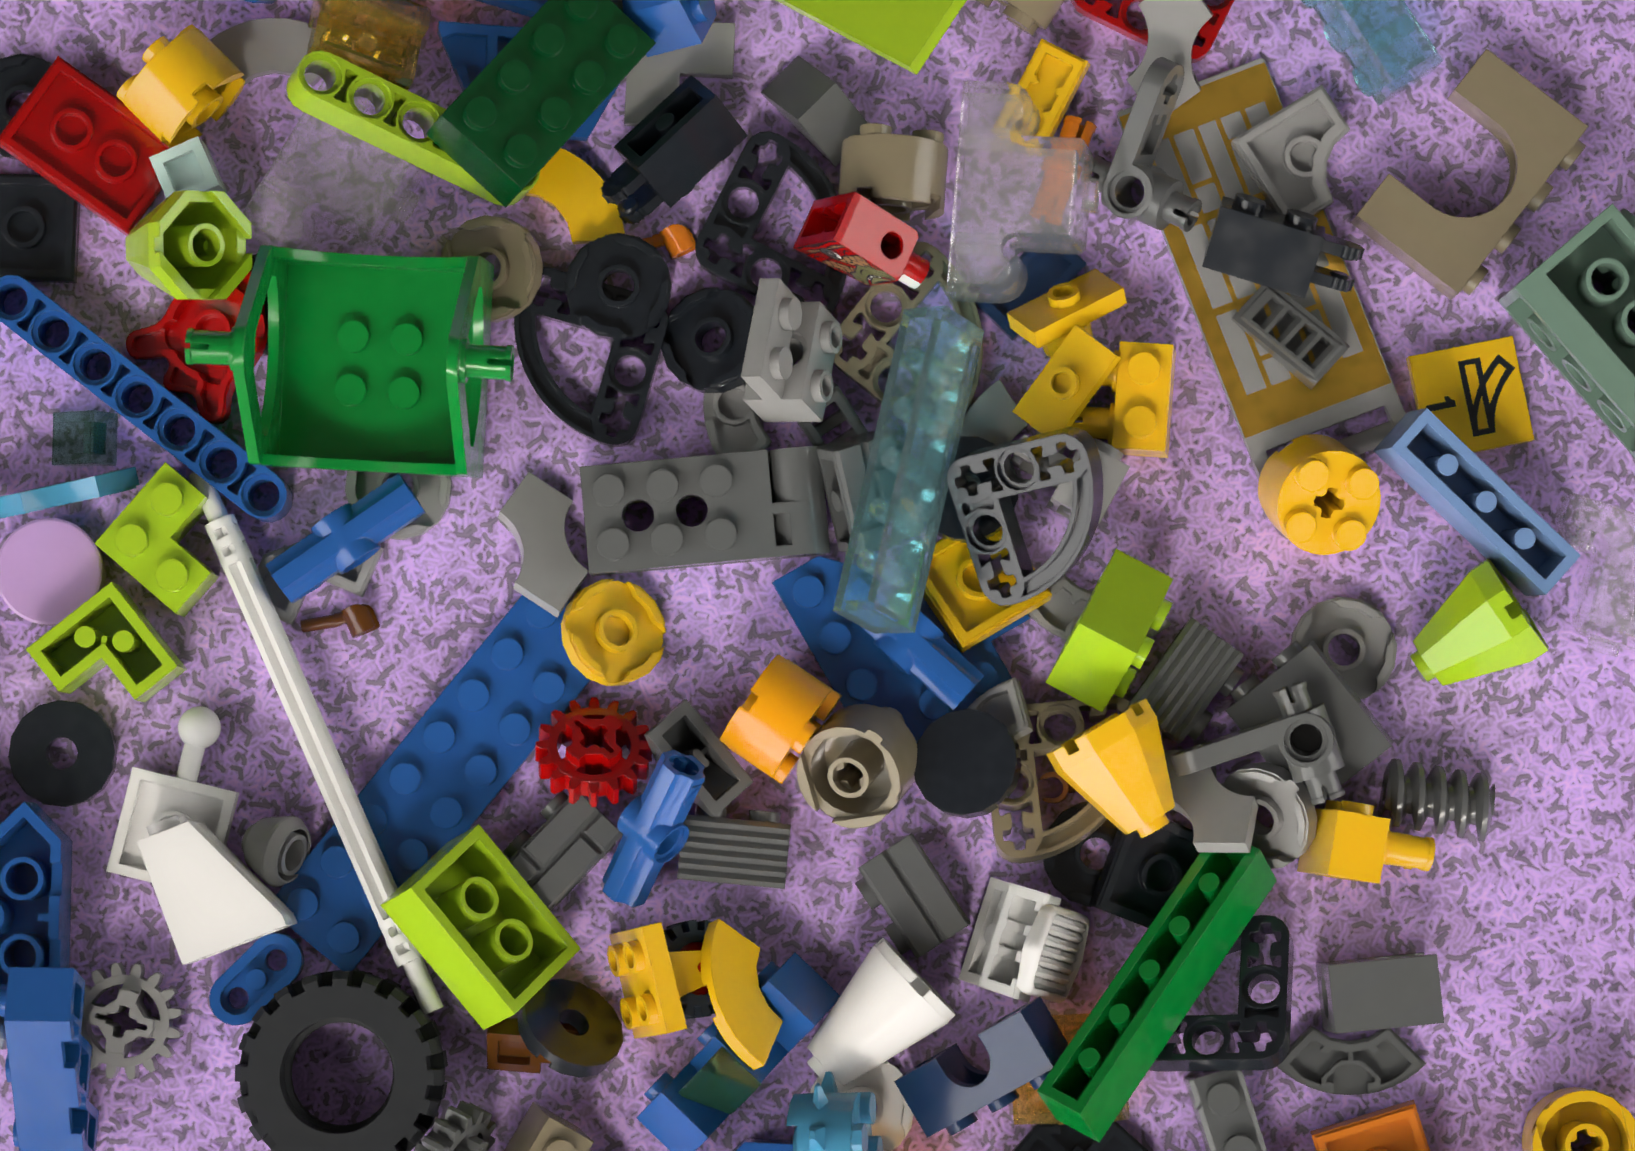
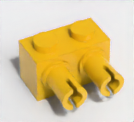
(1143, 401)
(1357, 844)

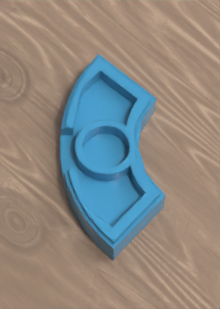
(68, 492)

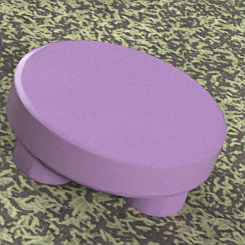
(49, 570)

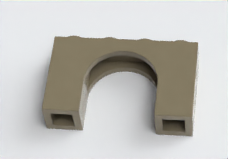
(1536, 140)

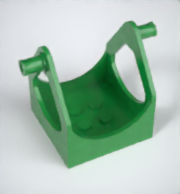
(365, 361)

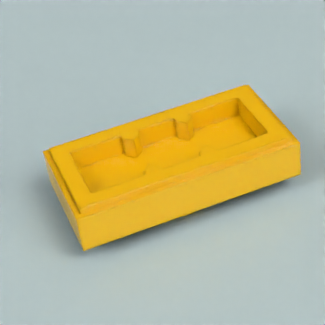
(1052, 83)
(1066, 306)
(1067, 382)

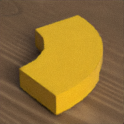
(576, 194)
(735, 994)

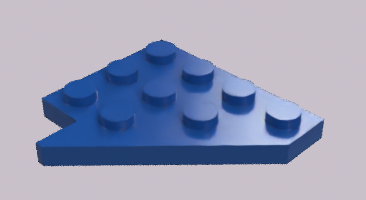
(854, 662)

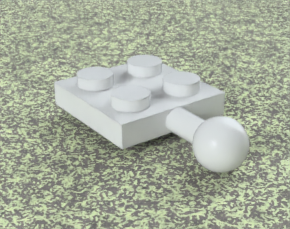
(160, 796)

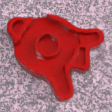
(208, 383)

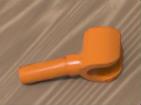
(675, 238)

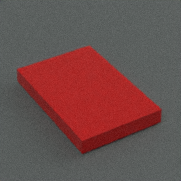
(86, 145)

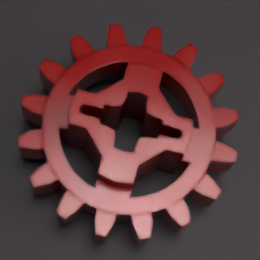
(593, 752)

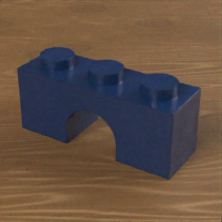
(949, 1089)

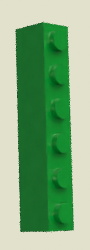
(1155, 989)

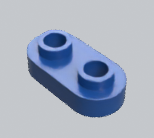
(256, 978)

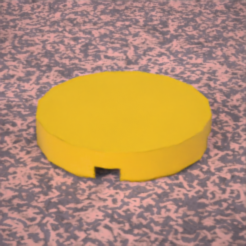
(613, 632)

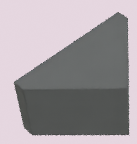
(815, 107)
(690, 735)

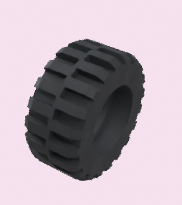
(349, 998)

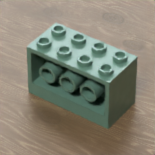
(1583, 329)

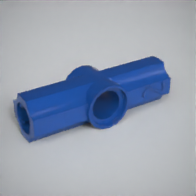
(345, 538)
(930, 660)
(653, 828)

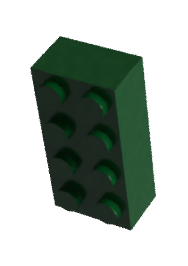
(539, 92)

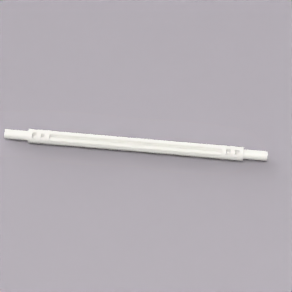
(313, 735)

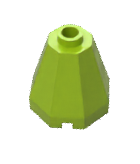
(192, 245)
(1477, 631)

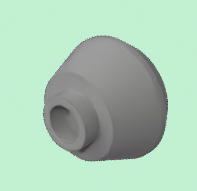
(276, 848)

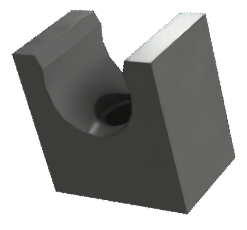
(1379, 992)

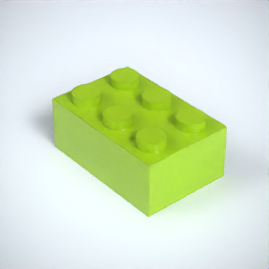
(481, 927)

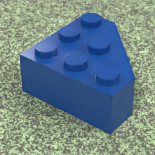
(34, 891)

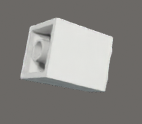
(207, 890)

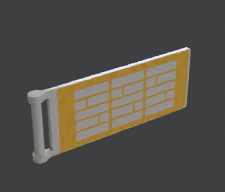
(1262, 393)

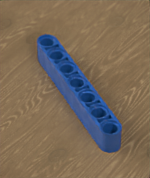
(164, 411)

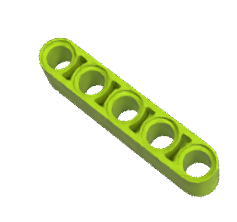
(385, 127)

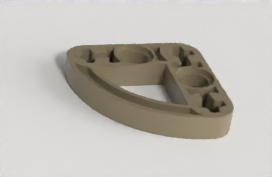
(878, 353)
(1070, 832)

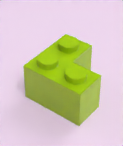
(149, 536)
(1112, 632)
(111, 633)

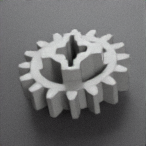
(131, 996)

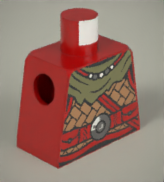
(862, 241)

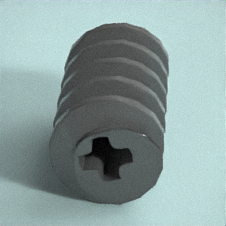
(1437, 798)

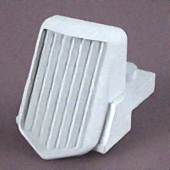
(1025, 944)

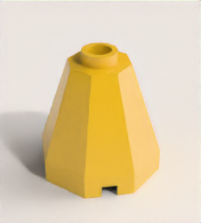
(1120, 769)

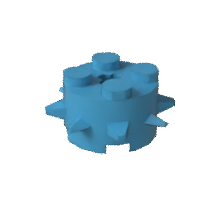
(833, 1119)

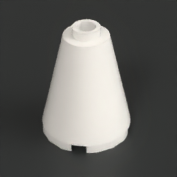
(876, 1016)

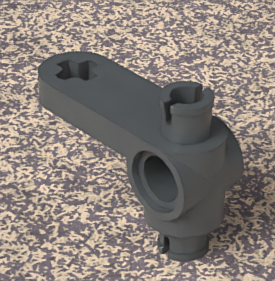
(1136, 153)
(1314, 767)

